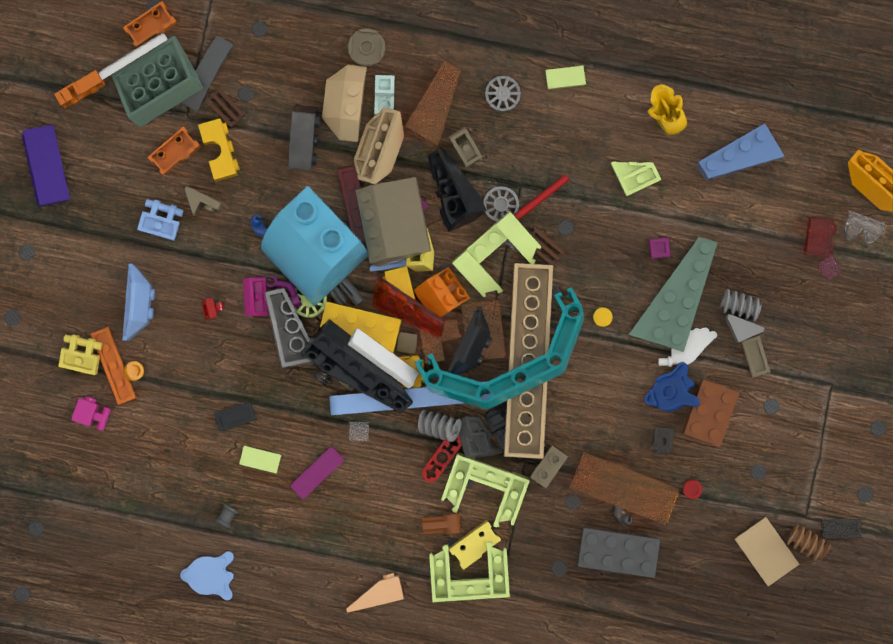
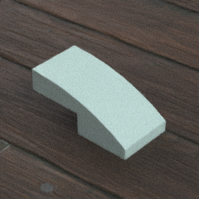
(384, 92)

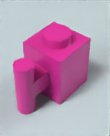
(87, 411)

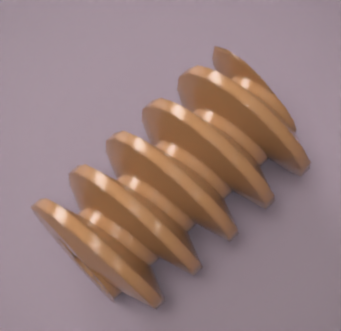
(808, 542)

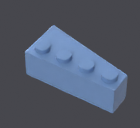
(746, 152)

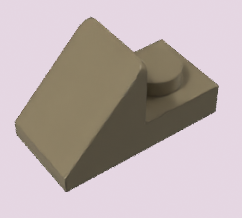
(465, 146)
(196, 199)

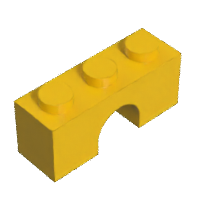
(215, 133)

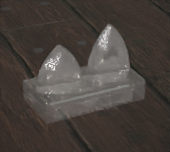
(857, 222)

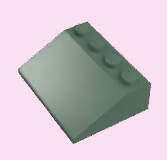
(156, 82)

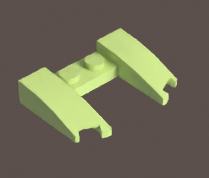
(505, 228)
(511, 483)
(469, 589)

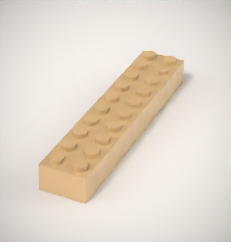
(527, 342)

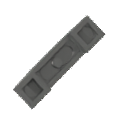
(208, 69)

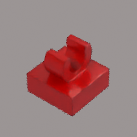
(210, 308)

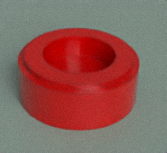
(692, 489)

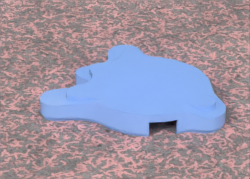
(209, 575)

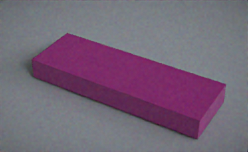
(317, 472)

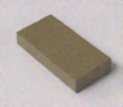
(755, 356)

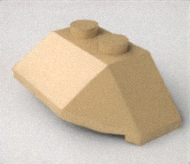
(344, 102)
(379, 146)

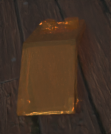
(624, 488)

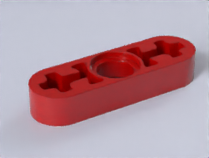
(438, 472)

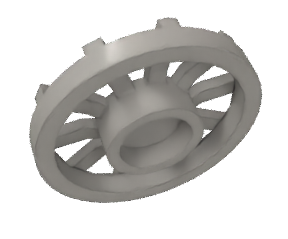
(502, 93)
(501, 203)

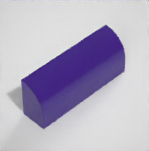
(45, 166)

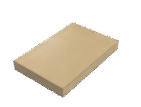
(766, 551)

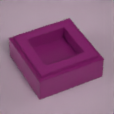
(659, 248)

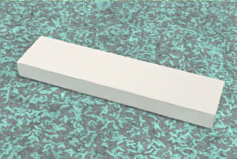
(133, 55)
(383, 358)

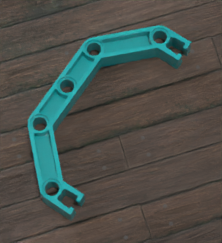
(505, 386)

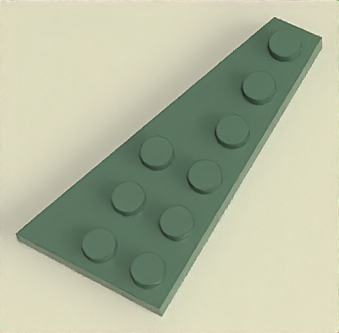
(674, 308)

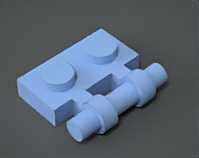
(159, 225)

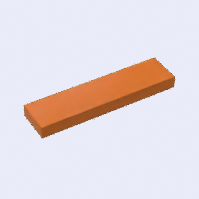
(113, 366)

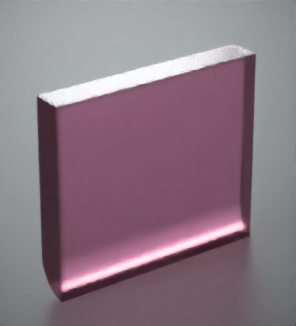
(829, 268)

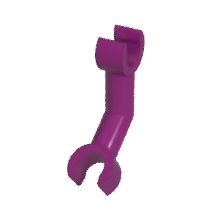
(286, 285)

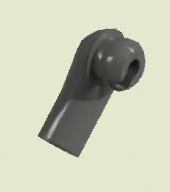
(622, 516)

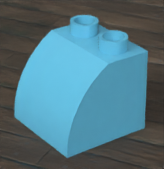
(312, 246)

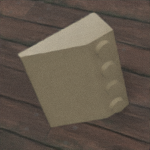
(393, 221)

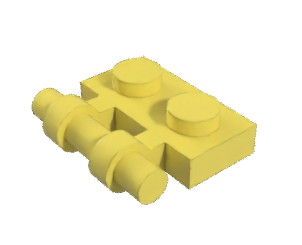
(78, 360)

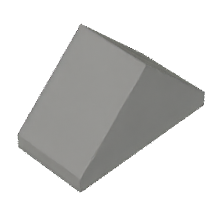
(741, 328)

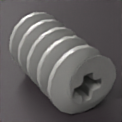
(740, 304)
(439, 427)

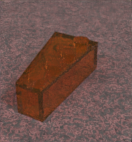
(433, 109)

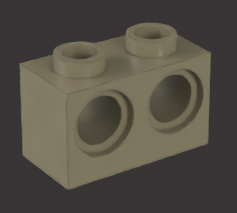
(548, 466)

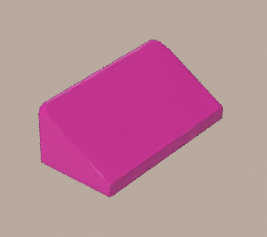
(254, 296)

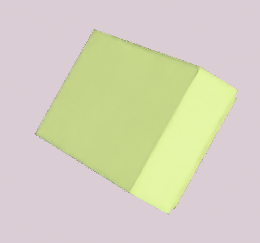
(565, 77)
(260, 459)

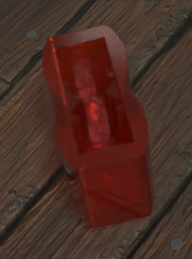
(819, 237)

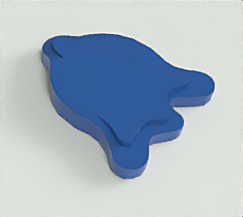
(672, 390)

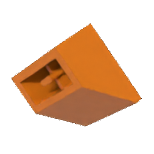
(442, 293)

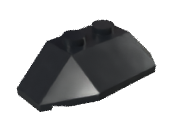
(472, 344)

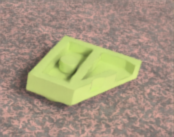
(635, 175)

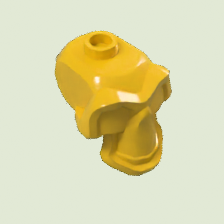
(667, 109)

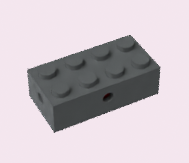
(618, 552)

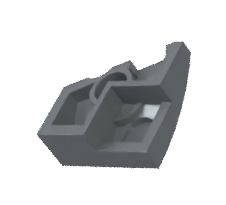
(476, 439)

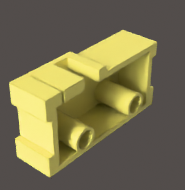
(474, 544)

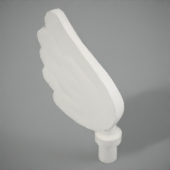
(696, 343)

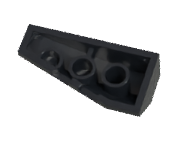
(458, 197)

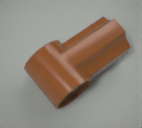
(442, 524)

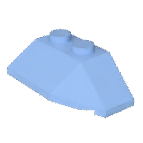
(137, 304)

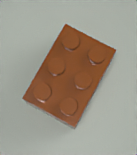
(712, 415)

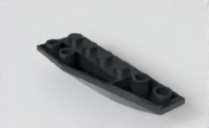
(332, 354)

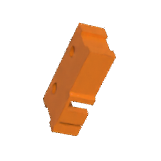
(150, 24)
(80, 89)
(174, 151)

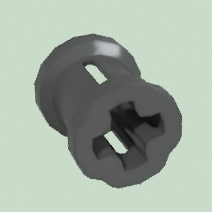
(226, 515)

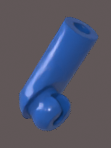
(258, 225)

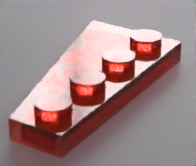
(402, 306)

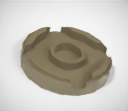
(366, 47)

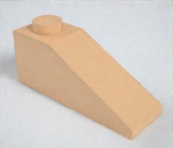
(382, 592)

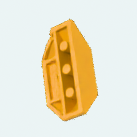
(872, 179)

